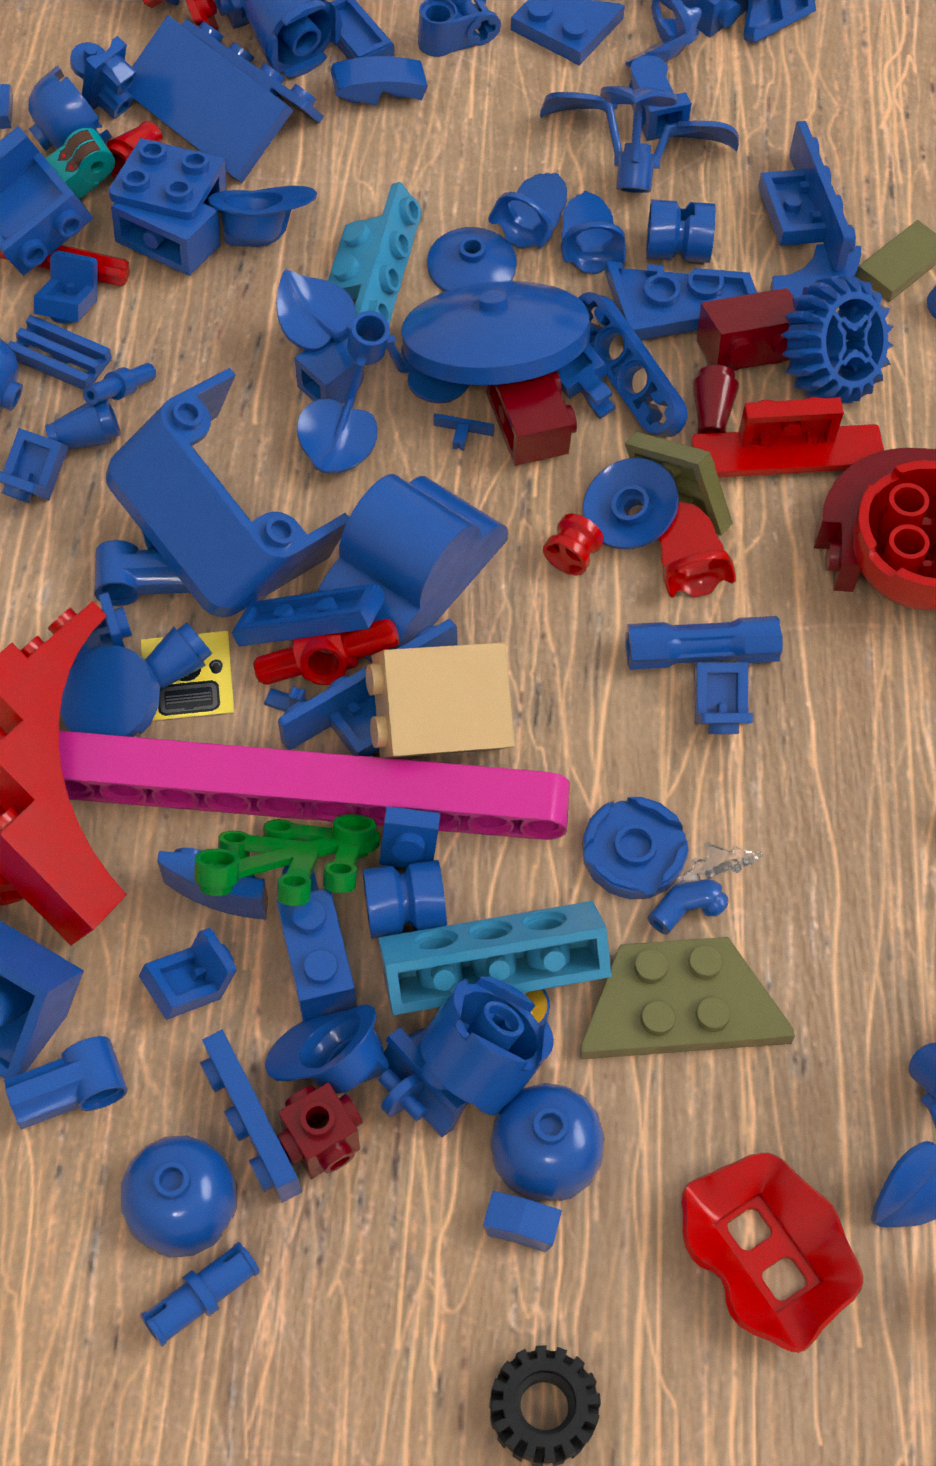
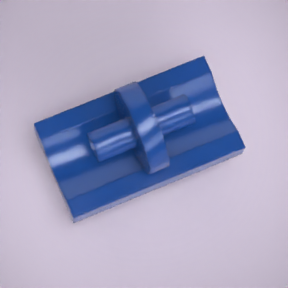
(104, 75)
(410, 1089)

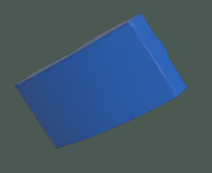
(366, 78)
(246, 900)

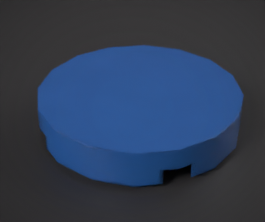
(110, 693)
(634, 848)

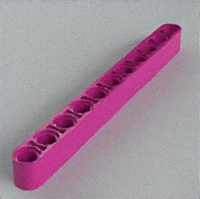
(311, 784)

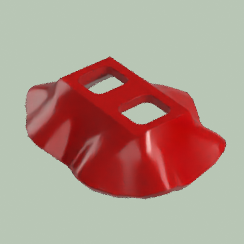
(802, 1230)

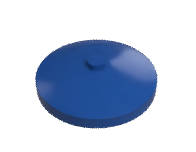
(496, 332)

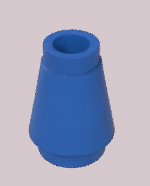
(85, 426)
(178, 655)

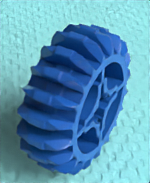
(830, 340)

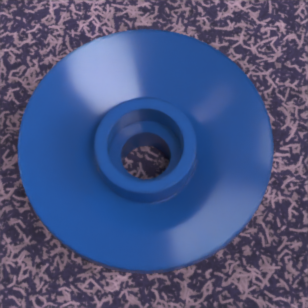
(469, 258)
(623, 487)

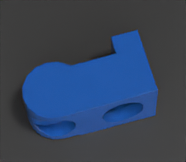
(652, 72)

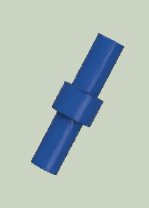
(119, 383)

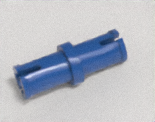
(200, 1293)

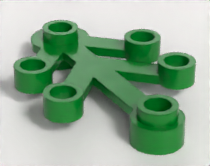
(350, 839)

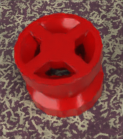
(573, 544)

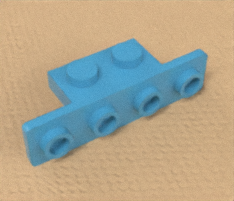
(376, 253)

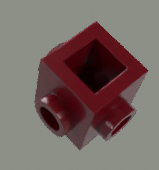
(321, 1148)

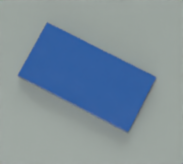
(207, 98)

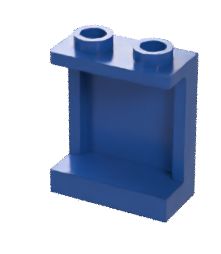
(35, 204)

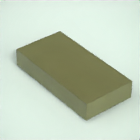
(900, 261)

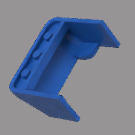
(196, 521)

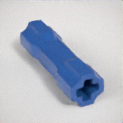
(667, 644)

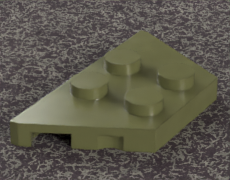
(682, 1001)

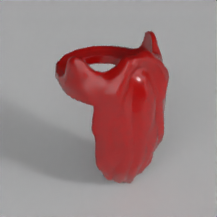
(694, 554)

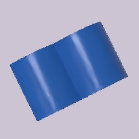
(417, 546)

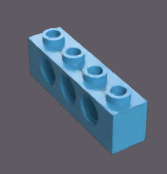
(520, 949)

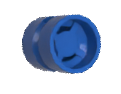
(680, 231)
(404, 898)

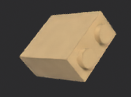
(440, 700)

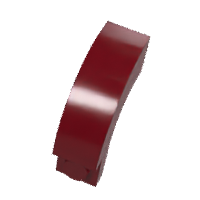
(842, 504)

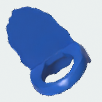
(674, 32)
(532, 211)
(590, 234)

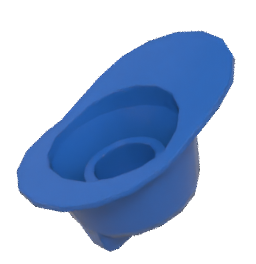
(258, 215)
(330, 1049)

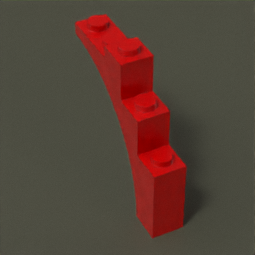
(40, 836)

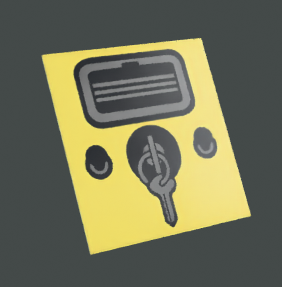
(203, 691)

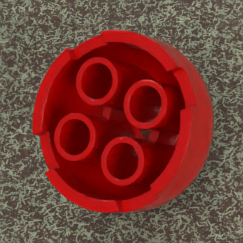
(898, 535)

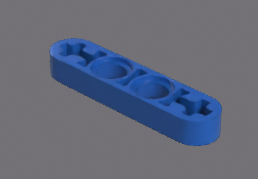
(633, 358)

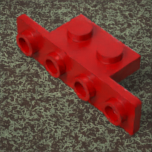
(790, 439)

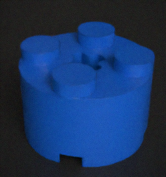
(484, 1044)

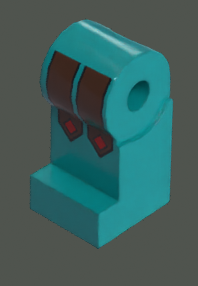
(82, 161)

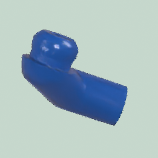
(685, 897)

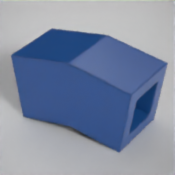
(521, 1221)

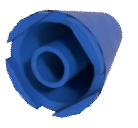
(294, 32)

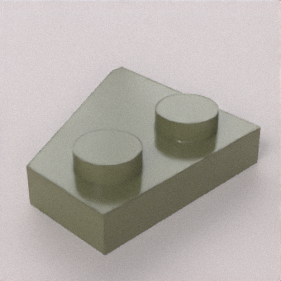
(692, 472)

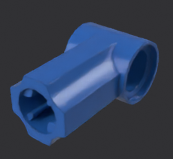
(132, 572)
(82, 1079)

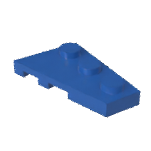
(670, 302)

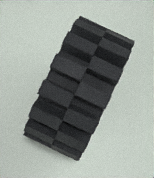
(571, 1378)

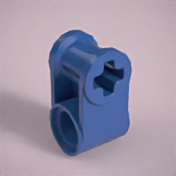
(452, 25)

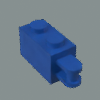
(317, 954)

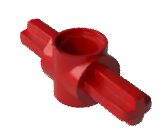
(322, 668)

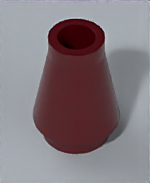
(714, 397)

